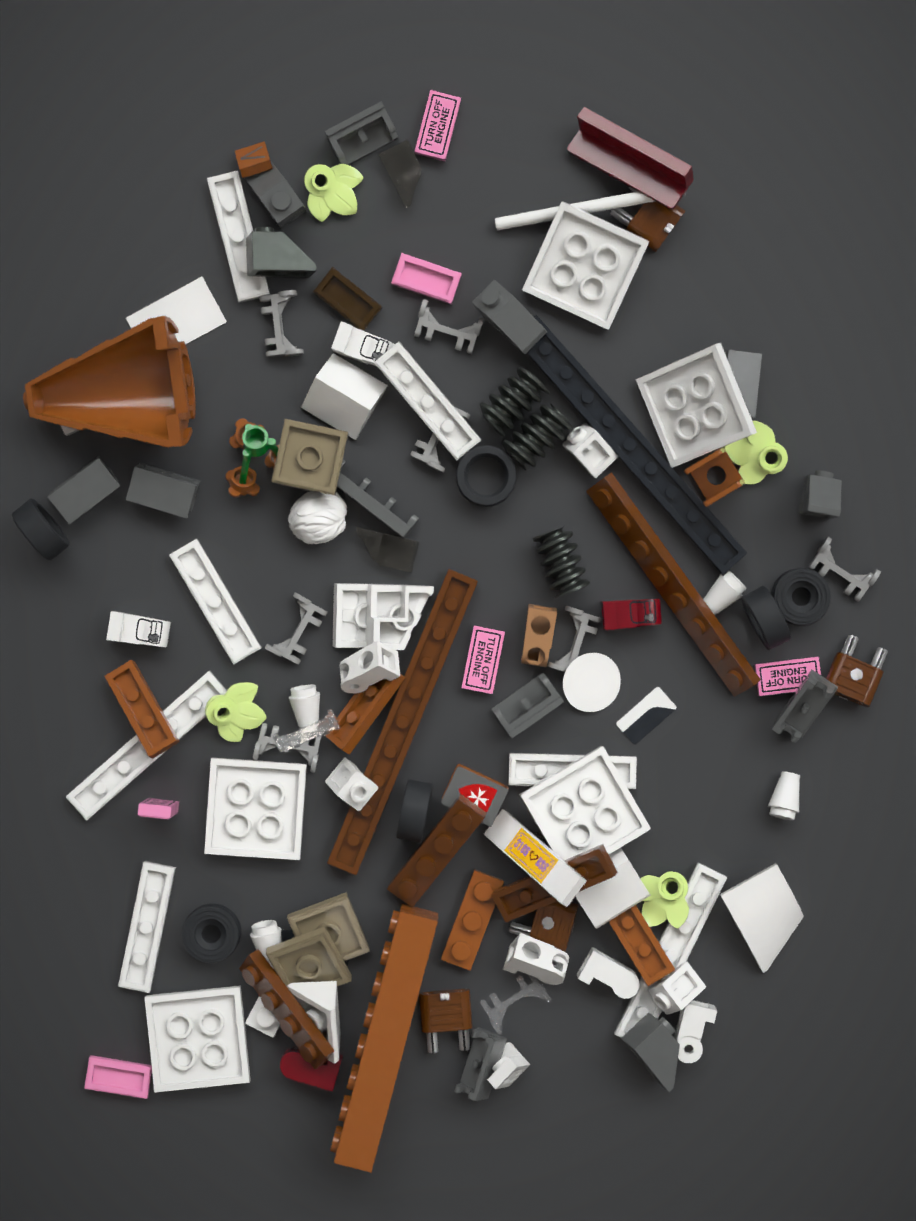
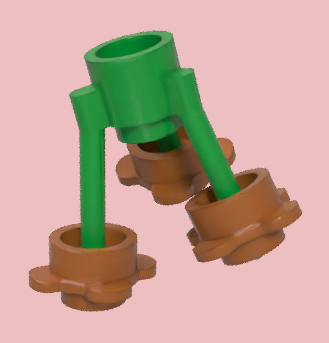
(255, 443)

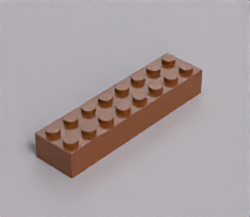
(384, 1044)

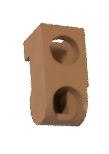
(538, 635)

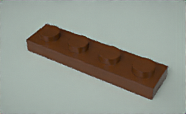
(436, 850)
(528, 895)
(286, 1009)

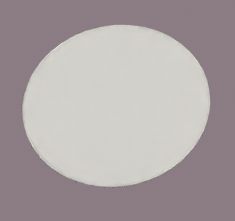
(591, 682)

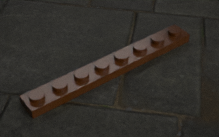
(673, 585)

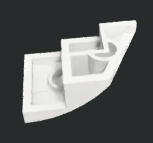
(376, 613)
(764, 913)

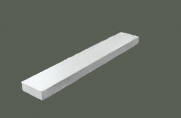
(132, 757)
(678, 943)

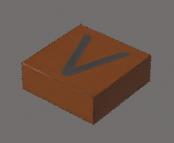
(253, 159)

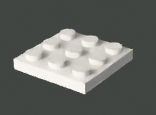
(585, 265)
(696, 405)
(585, 807)
(255, 808)
(197, 1038)

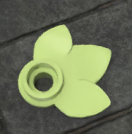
(335, 194)
(751, 454)
(239, 713)
(662, 904)

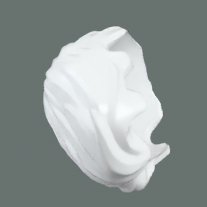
(317, 517)

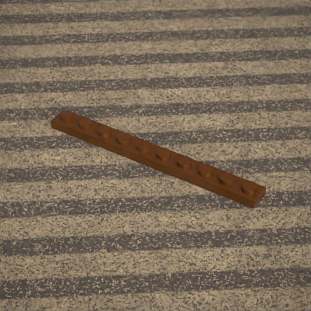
(404, 718)

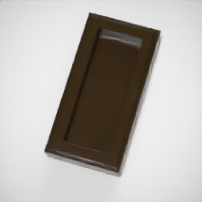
(347, 299)

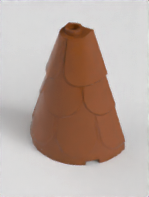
(123, 387)

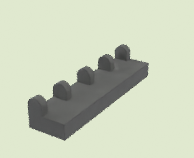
(373, 506)

